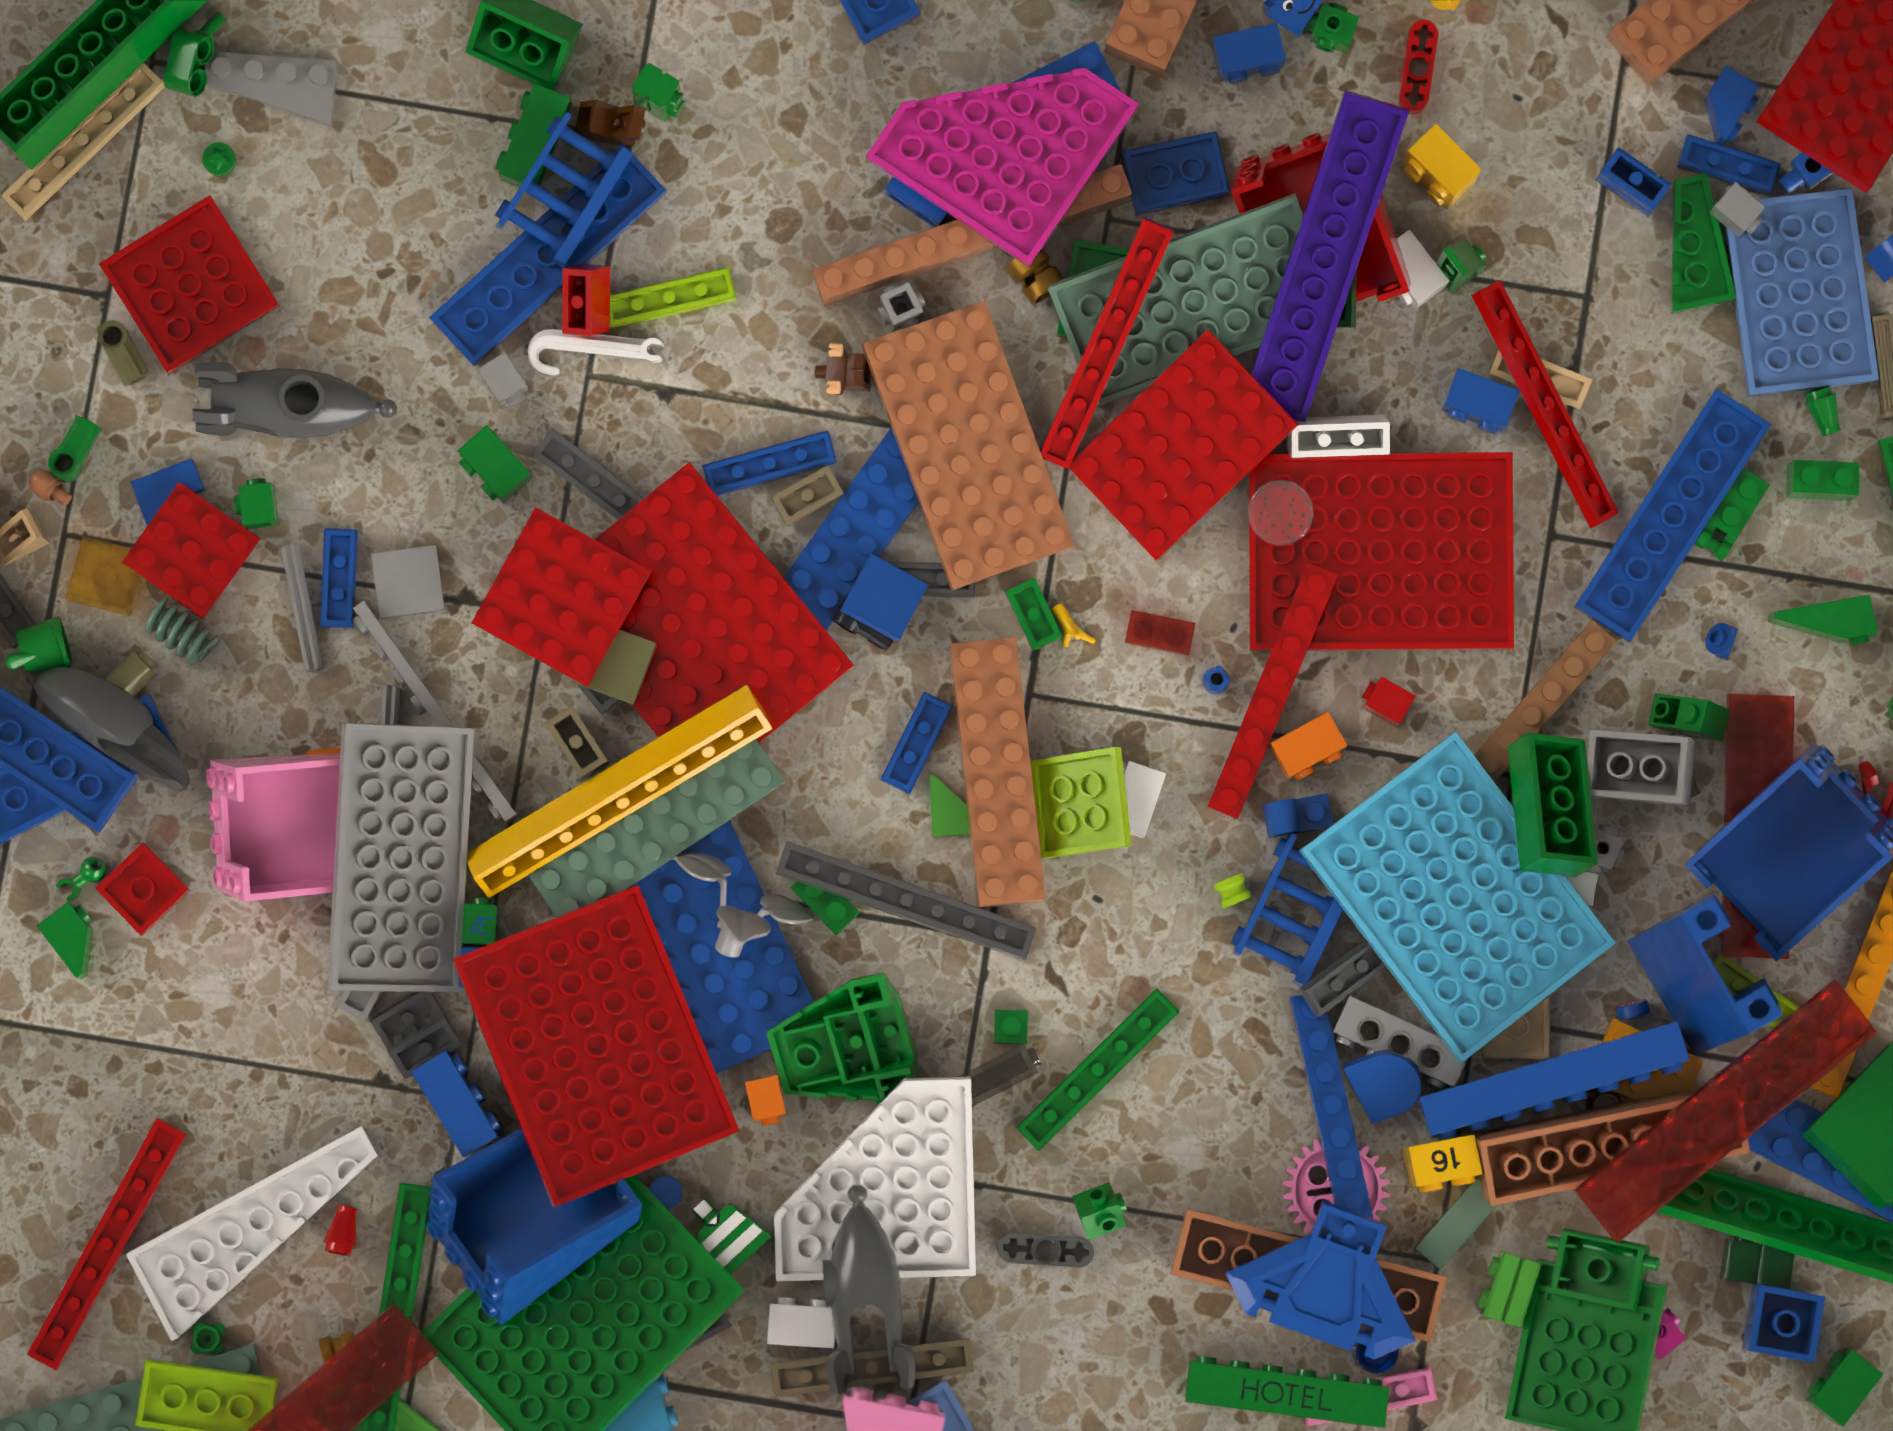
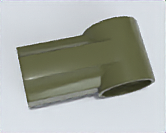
(123, 355)

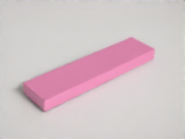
(1405, 1390)

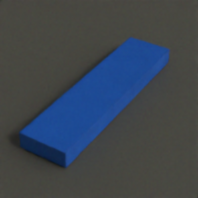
(770, 463)

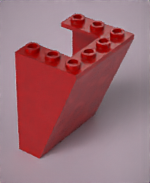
(1294, 170)

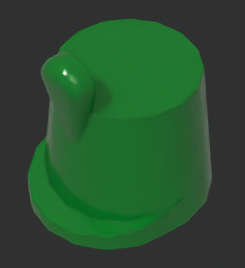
(41, 647)

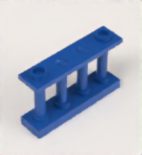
(578, 217)
(1314, 936)

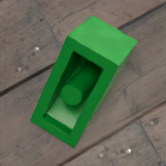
(70, 936)

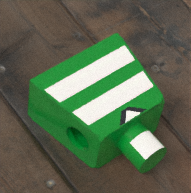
(729, 1234)

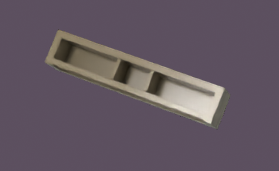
(1883, 342)

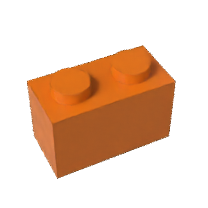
(1308, 746)

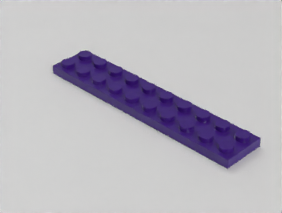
(1327, 249)

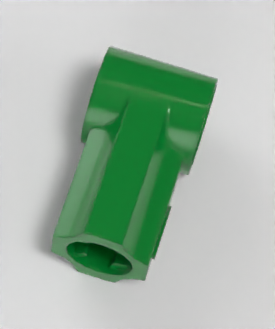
(75, 446)

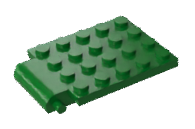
(1588, 1337)

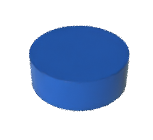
(667, 1190)

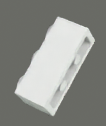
(1340, 436)

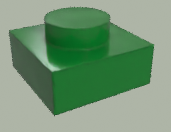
(1011, 1026)

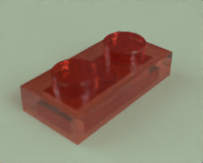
(1160, 633)

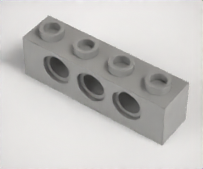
(1356, 1012)

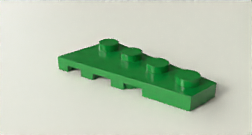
(1698, 252)

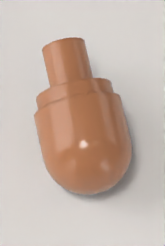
(48, 487)

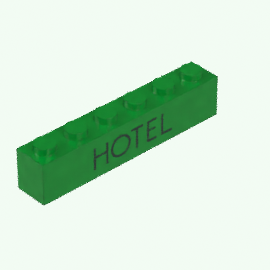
(1287, 1394)

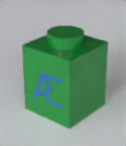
(480, 922)

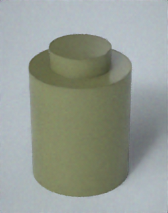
(133, 672)

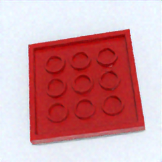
(189, 284)
(561, 597)

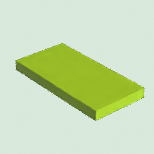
(202, 1398)

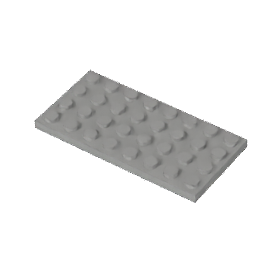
(400, 857)

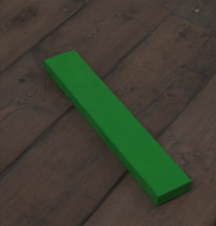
(1097, 1069)

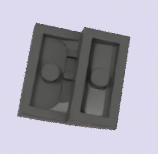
(415, 1031)

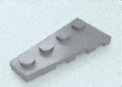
(287, 83)

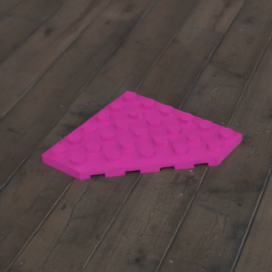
(1006, 153)

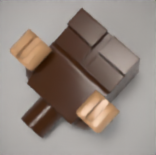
(844, 371)

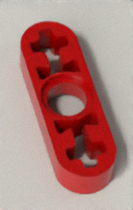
(1430, 45)

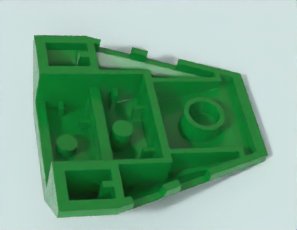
(846, 1043)

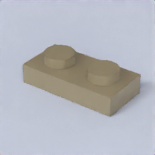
(807, 496)

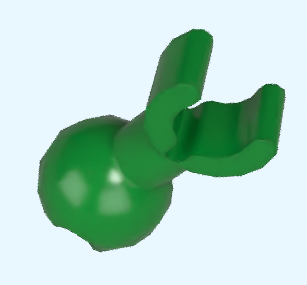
(88, 873)

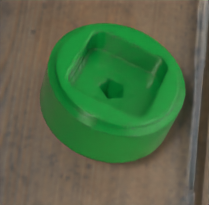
(219, 159)

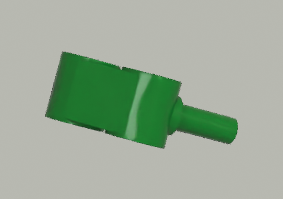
(186, 54)

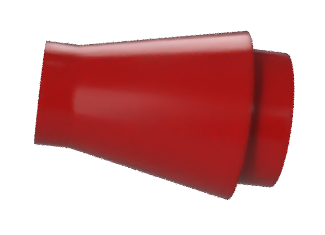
(342, 1232)

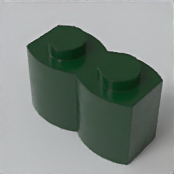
(1756, 1263)

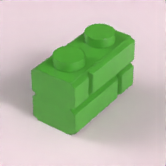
(1509, 1289)

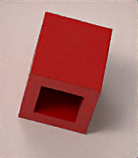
(1387, 701)

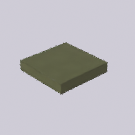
(623, 668)

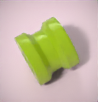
(1233, 890)

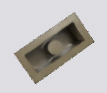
(577, 743)

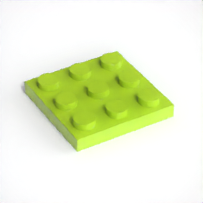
(1081, 803)

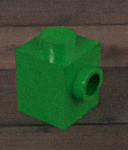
(257, 504)

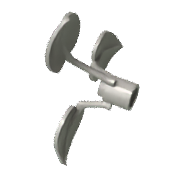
(736, 924)

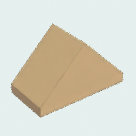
(21, 537)

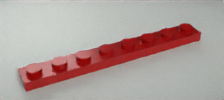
(1106, 342)
(1545, 404)
(1272, 691)
(106, 1244)

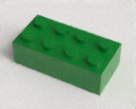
(1552, 804)

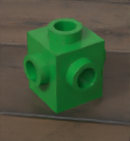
(1337, 18)
(1100, 1210)

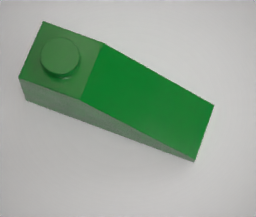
(1461, 264)
(1835, 620)

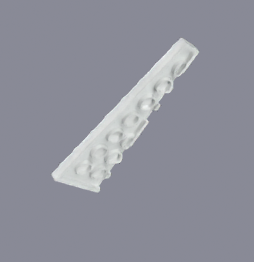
(214, 1251)

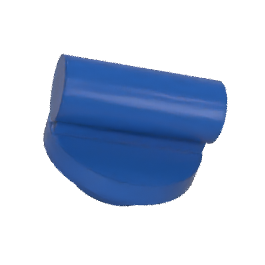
(1721, 639)

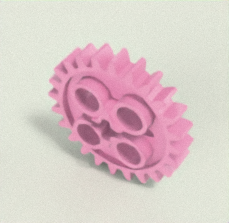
(1301, 1184)

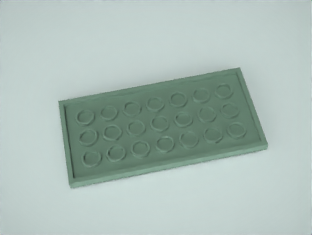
(1206, 280)

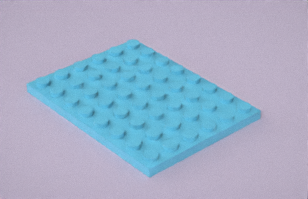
(1443, 901)

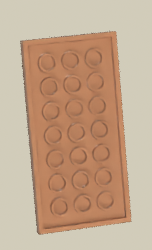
(967, 445)

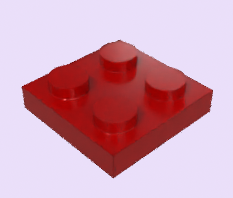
(142, 889)

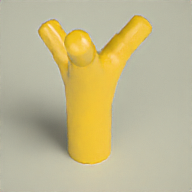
(1069, 626)

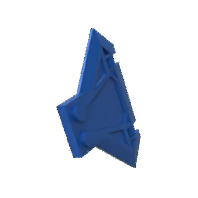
(1328, 1285)

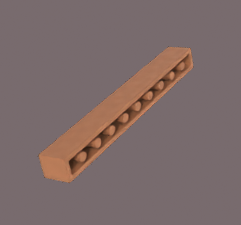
(948, 244)

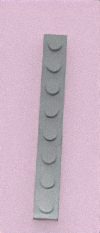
(425, 702)

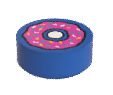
(1632, 1009)

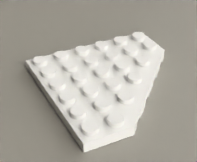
(918, 1182)

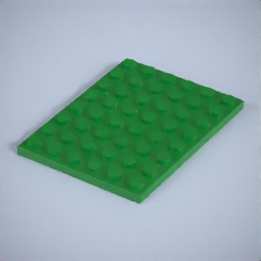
(594, 1335)

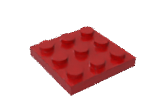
(191, 550)

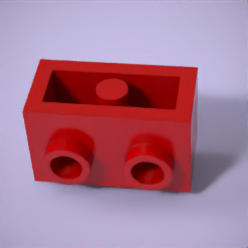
(586, 299)

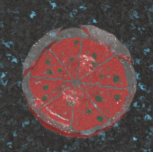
(1280, 513)

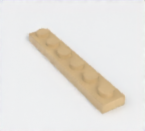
(80, 145)

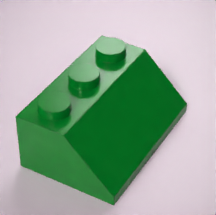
(524, 40)

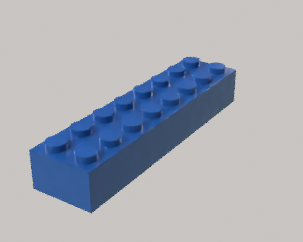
(1554, 1079)

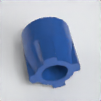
(1209, 686)

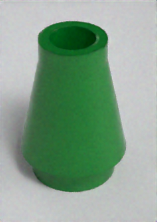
(1823, 409)

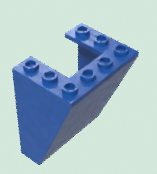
(1797, 850)
(1692, 986)
(507, 1233)

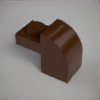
(610, 123)

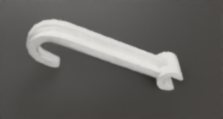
(593, 344)

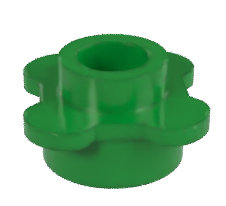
(201, 1345)

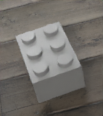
(1640, 767)

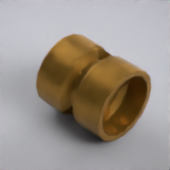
(1034, 278)

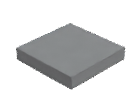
(408, 582)

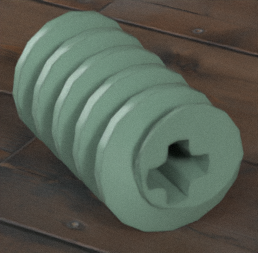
(180, 633)

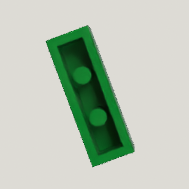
(530, 136)

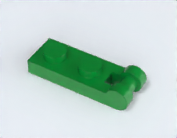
(1733, 513)

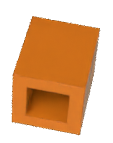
(766, 1100)

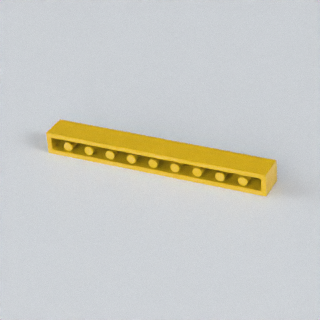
(617, 791)

